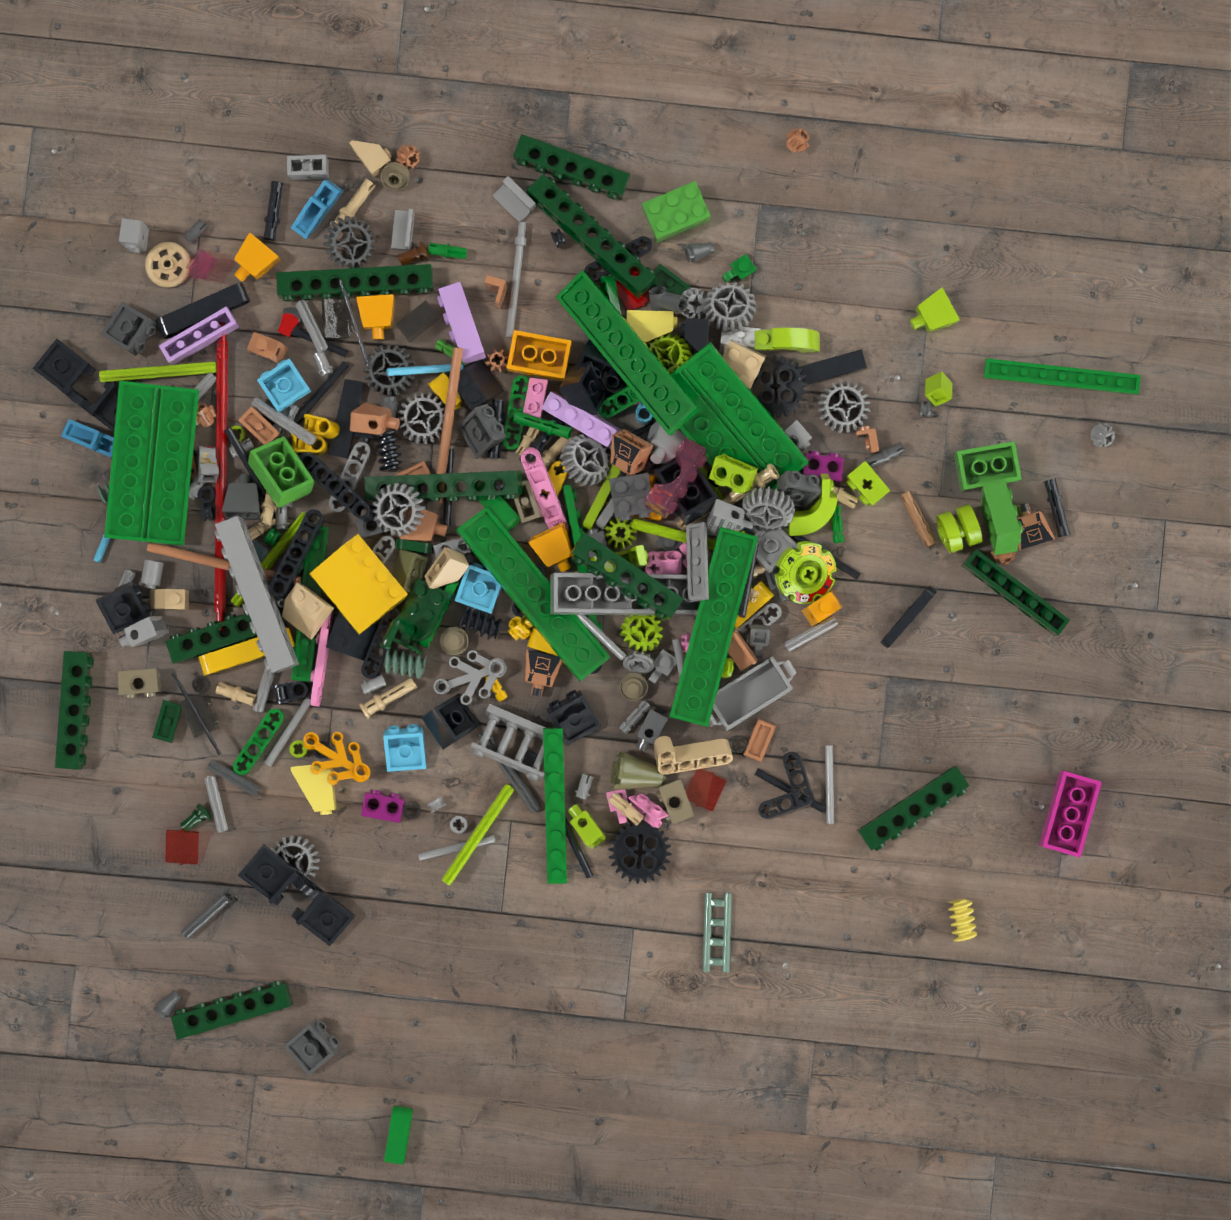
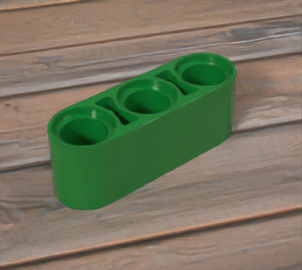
(500, 509)
(398, 1135)

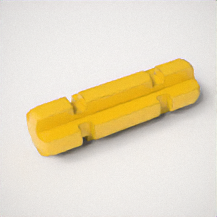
(496, 688)

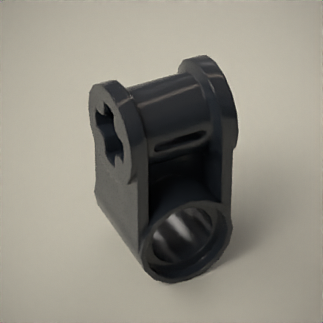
(287, 692)

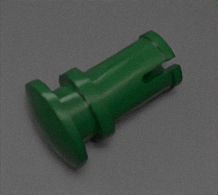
(197, 816)

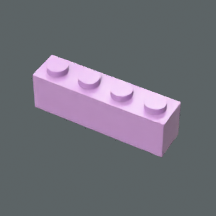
(461, 322)
(198, 336)
(581, 420)

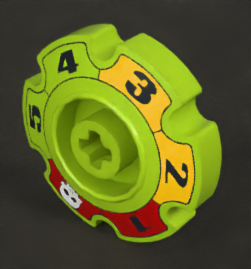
(805, 572)

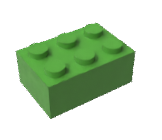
(676, 212)
(987, 466)
(281, 472)
(1001, 518)

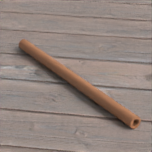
(449, 414)
(201, 559)

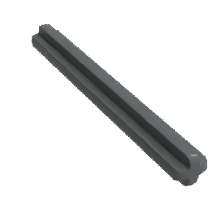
(514, 778)

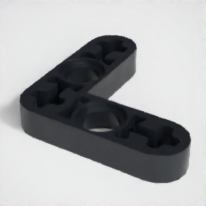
(794, 796)

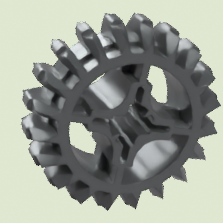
(348, 234)
(381, 372)

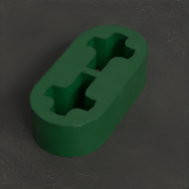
(414, 546)

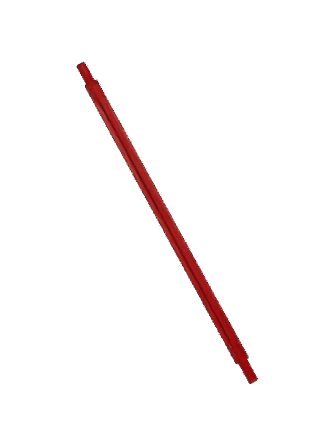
(221, 457)

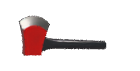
(289, 327)

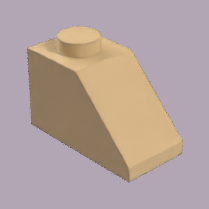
(371, 156)
(446, 568)
(169, 599)

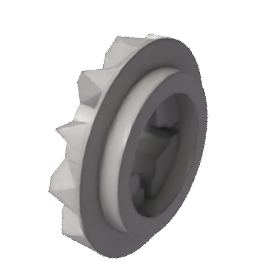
(690, 311)
(645, 666)

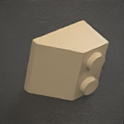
(306, 610)

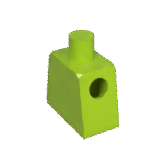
(935, 313)
(591, 833)

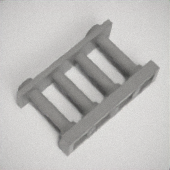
(512, 723)

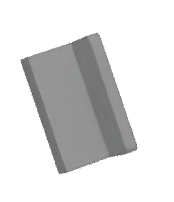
(514, 199)
(403, 230)

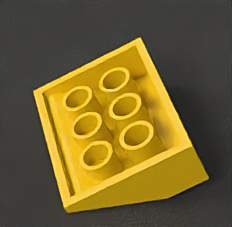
(358, 584)

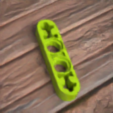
(600, 499)

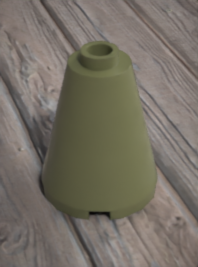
(634, 773)

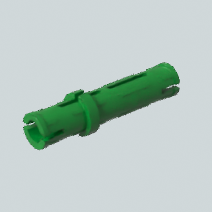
(550, 427)

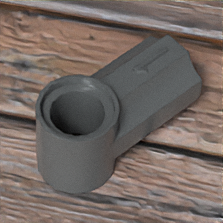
(662, 300)

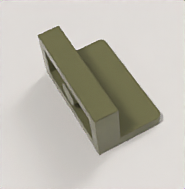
(409, 568)

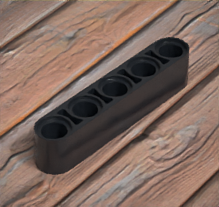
(193, 313)
(344, 491)
(297, 563)

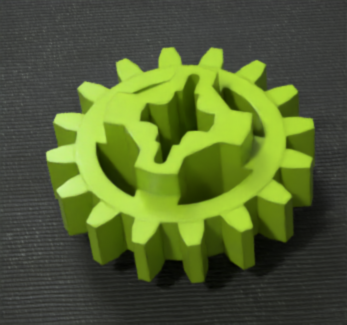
(636, 638)

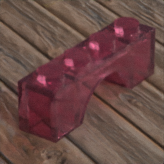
(663, 498)

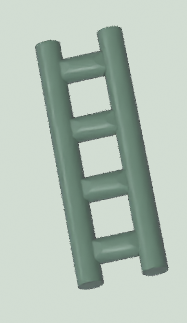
(725, 923)

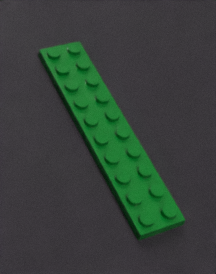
(627, 353)
(531, 593)
(713, 627)

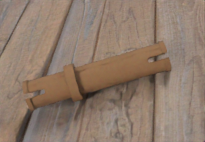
(919, 521)

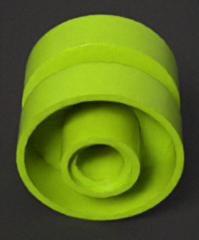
(965, 527)

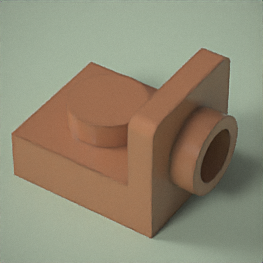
(871, 441)

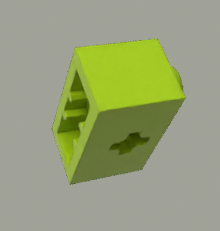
(867, 474)

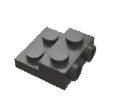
(129, 329)
(481, 430)
(800, 487)
(630, 495)
(312, 1046)

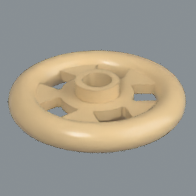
(155, 274)

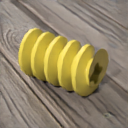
(963, 919)

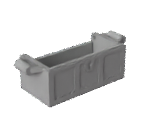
(751, 692)

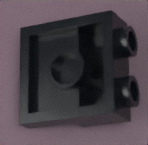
(123, 607)
(573, 716)

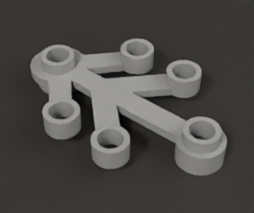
(473, 676)

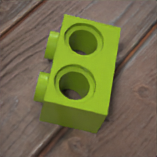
(733, 469)

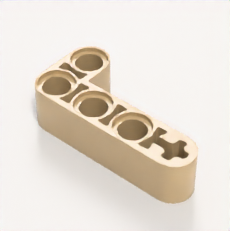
(690, 756)

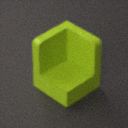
(938, 389)

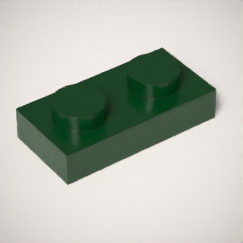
(670, 281)
(167, 721)

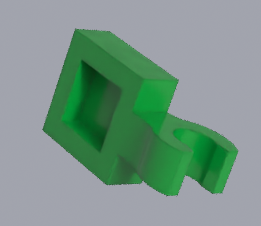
(740, 268)

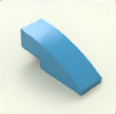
(317, 208)
(88, 438)

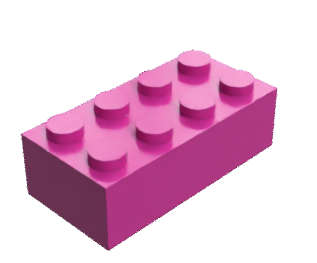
(1070, 813)

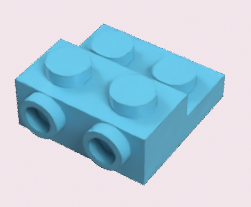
(283, 385)
(478, 589)
(404, 748)

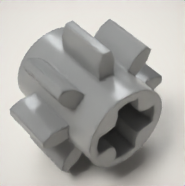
(1102, 435)

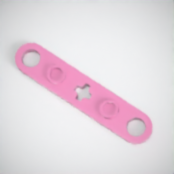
(539, 480)
(318, 675)

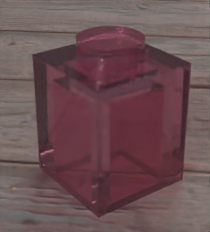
(201, 265)

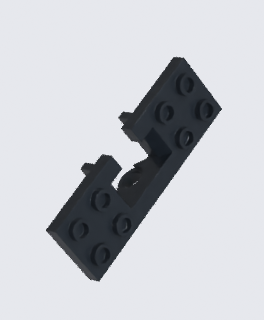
(63, 369)
(271, 876)

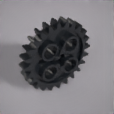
(794, 385)
(622, 850)

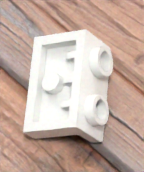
(744, 337)

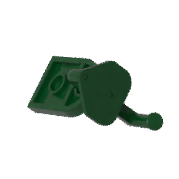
(418, 616)

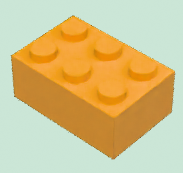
(539, 355)

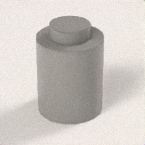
(152, 574)

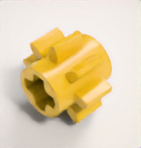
(520, 627)

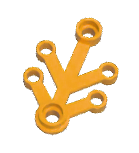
(337, 759)

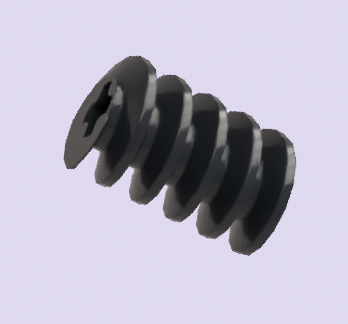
(388, 451)
(480, 623)

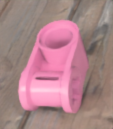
(664, 562)

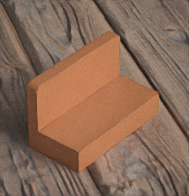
(496, 285)
(259, 426)
(740, 651)

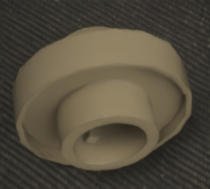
(395, 176)
(454, 640)
(633, 686)

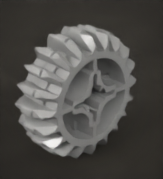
(716, 301)
(842, 397)
(415, 421)
(575, 455)
(396, 502)
(768, 508)
(306, 851)

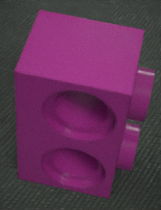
(822, 465)
(382, 811)

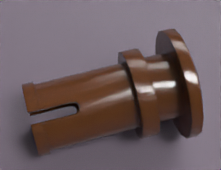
(416, 253)

